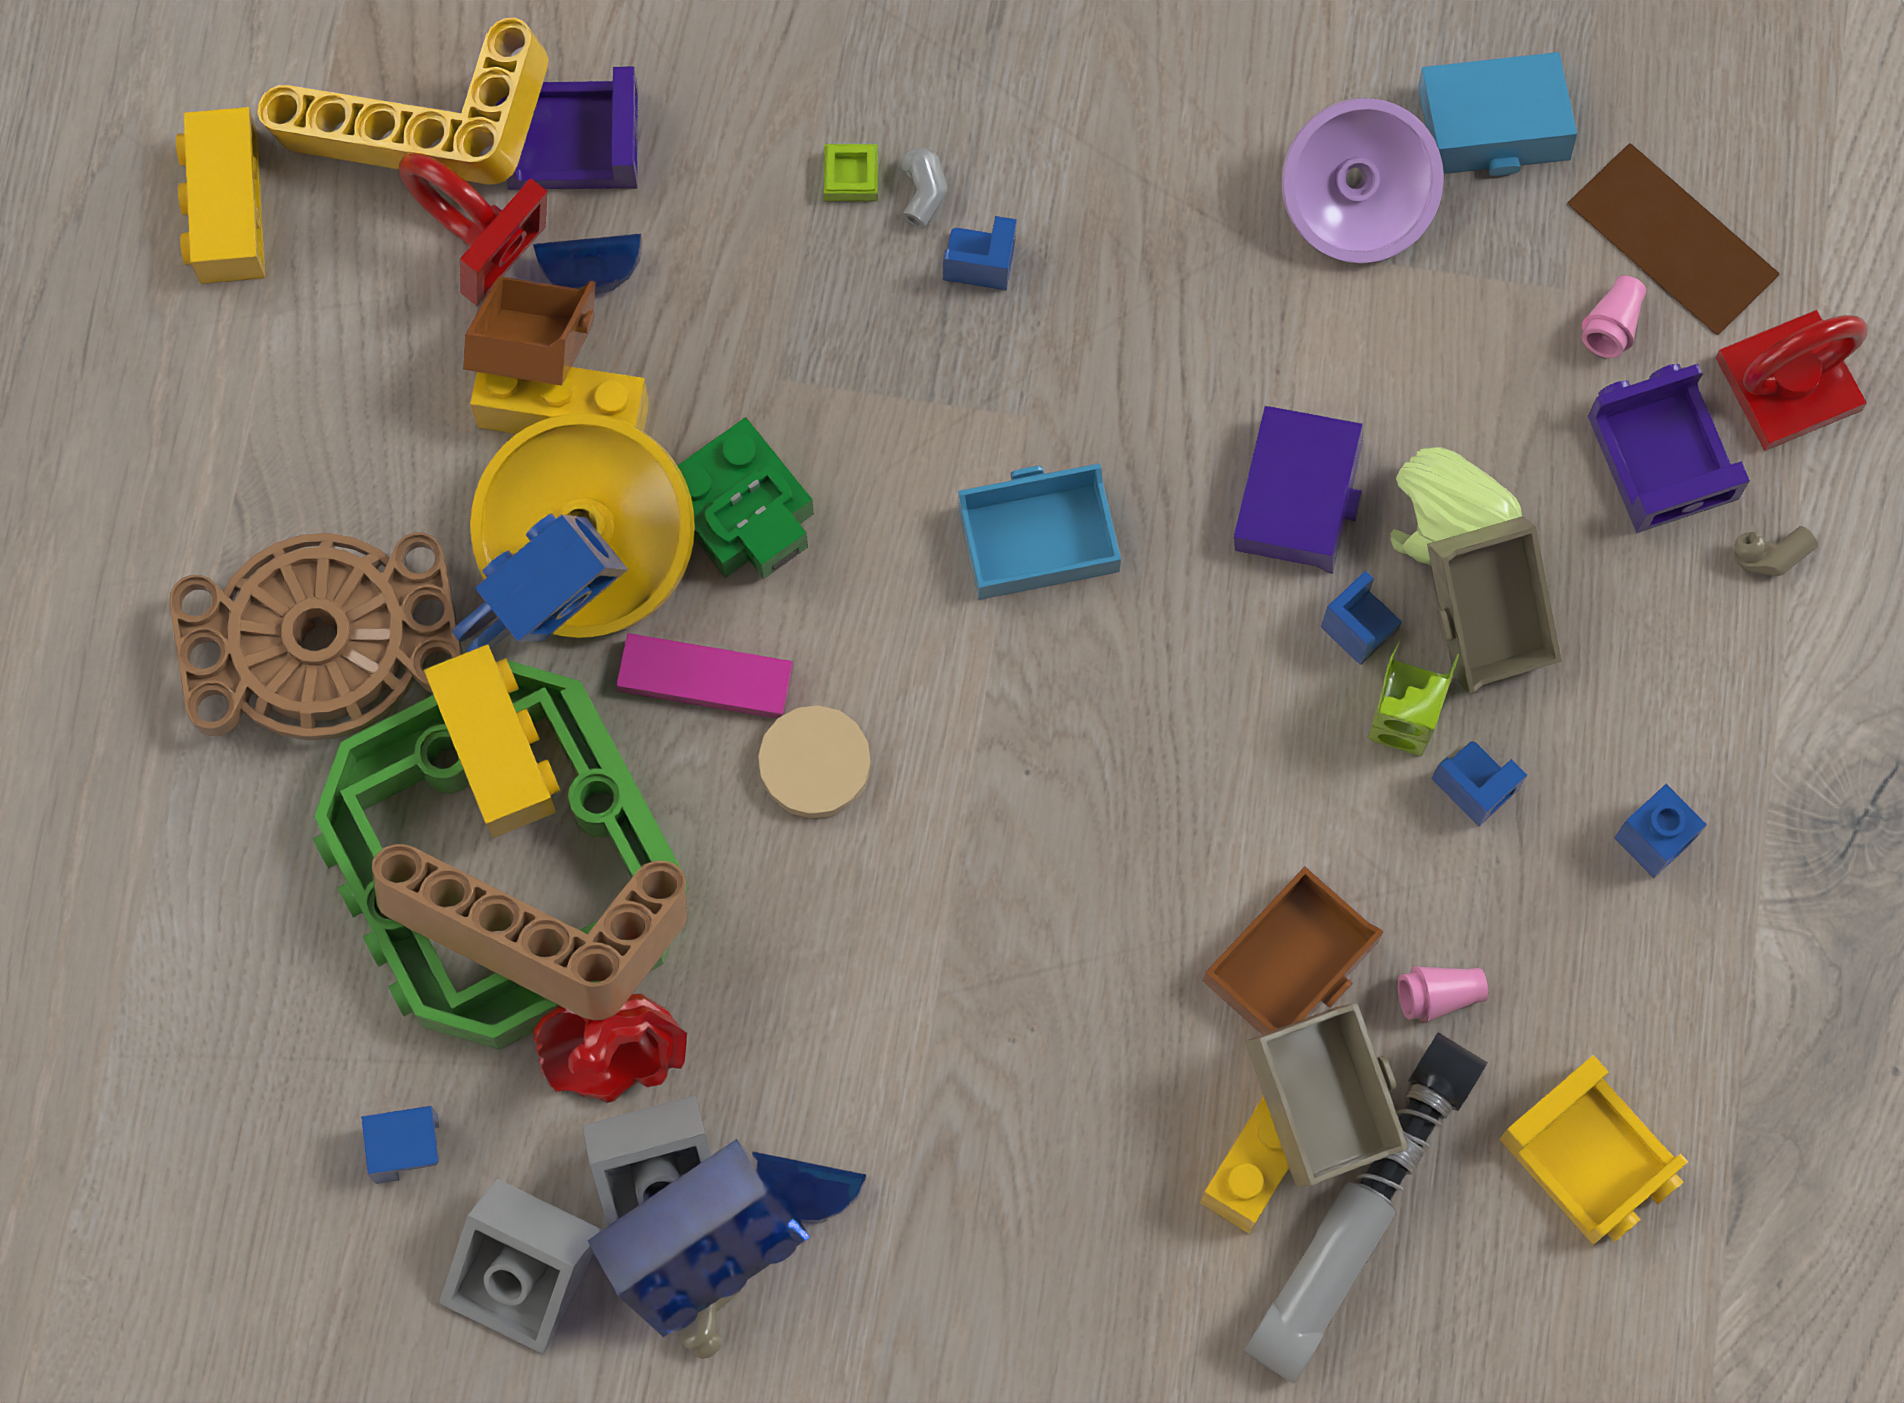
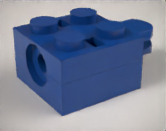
(542, 582)

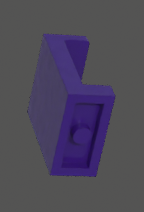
(582, 135)
(1664, 448)

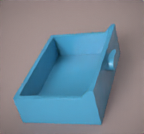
(1498, 113)
(1038, 530)

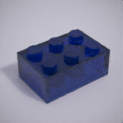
(699, 1239)

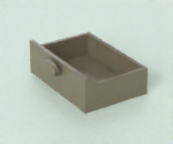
(1494, 602)
(1327, 1094)

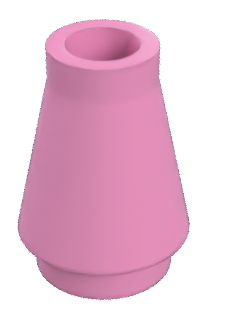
(1614, 320)
(1437, 991)

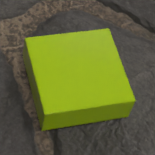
(850, 172)

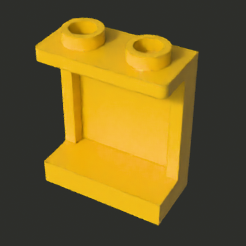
(1593, 1154)

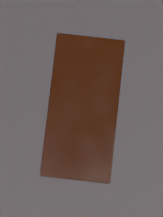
(1673, 239)

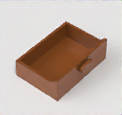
(529, 330)
(1293, 955)

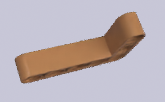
(528, 934)

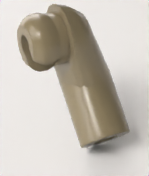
(1773, 559)
(701, 1334)

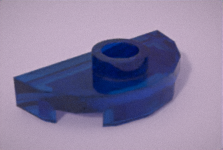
(601, 260)
(813, 1189)

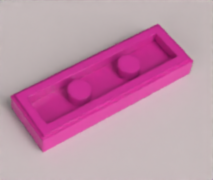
(704, 676)

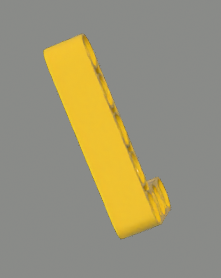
(419, 127)

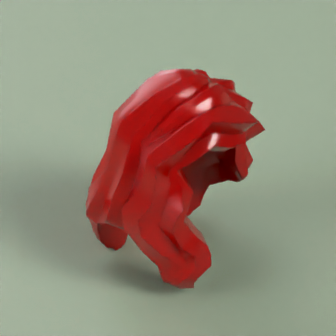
(612, 1053)

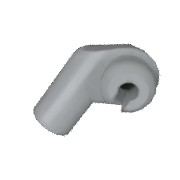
(930, 184)

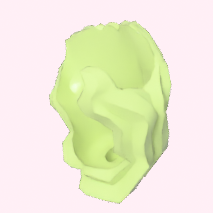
(1448, 500)

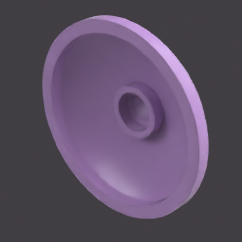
(1397, 186)

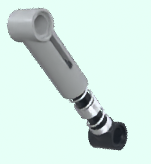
(1360, 1216)

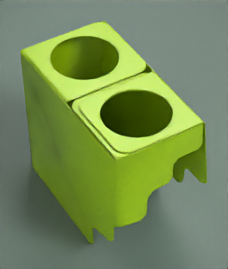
(1409, 706)

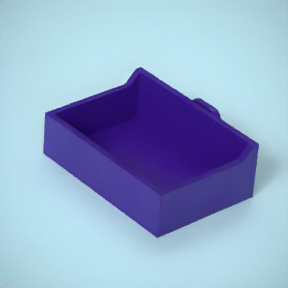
(1300, 488)

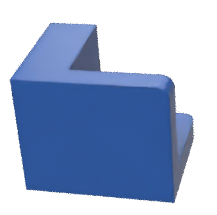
(981, 256)
(1359, 620)
(1478, 781)
(400, 1142)

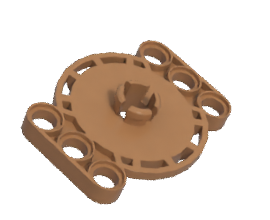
(276, 609)

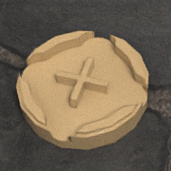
(814, 761)

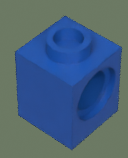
(1660, 830)

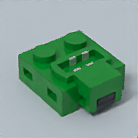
(746, 502)

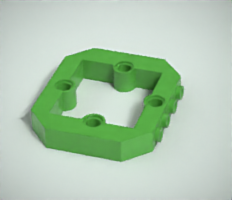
(401, 755)

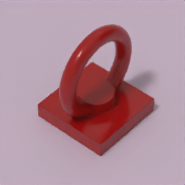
(496, 235)
(1795, 376)

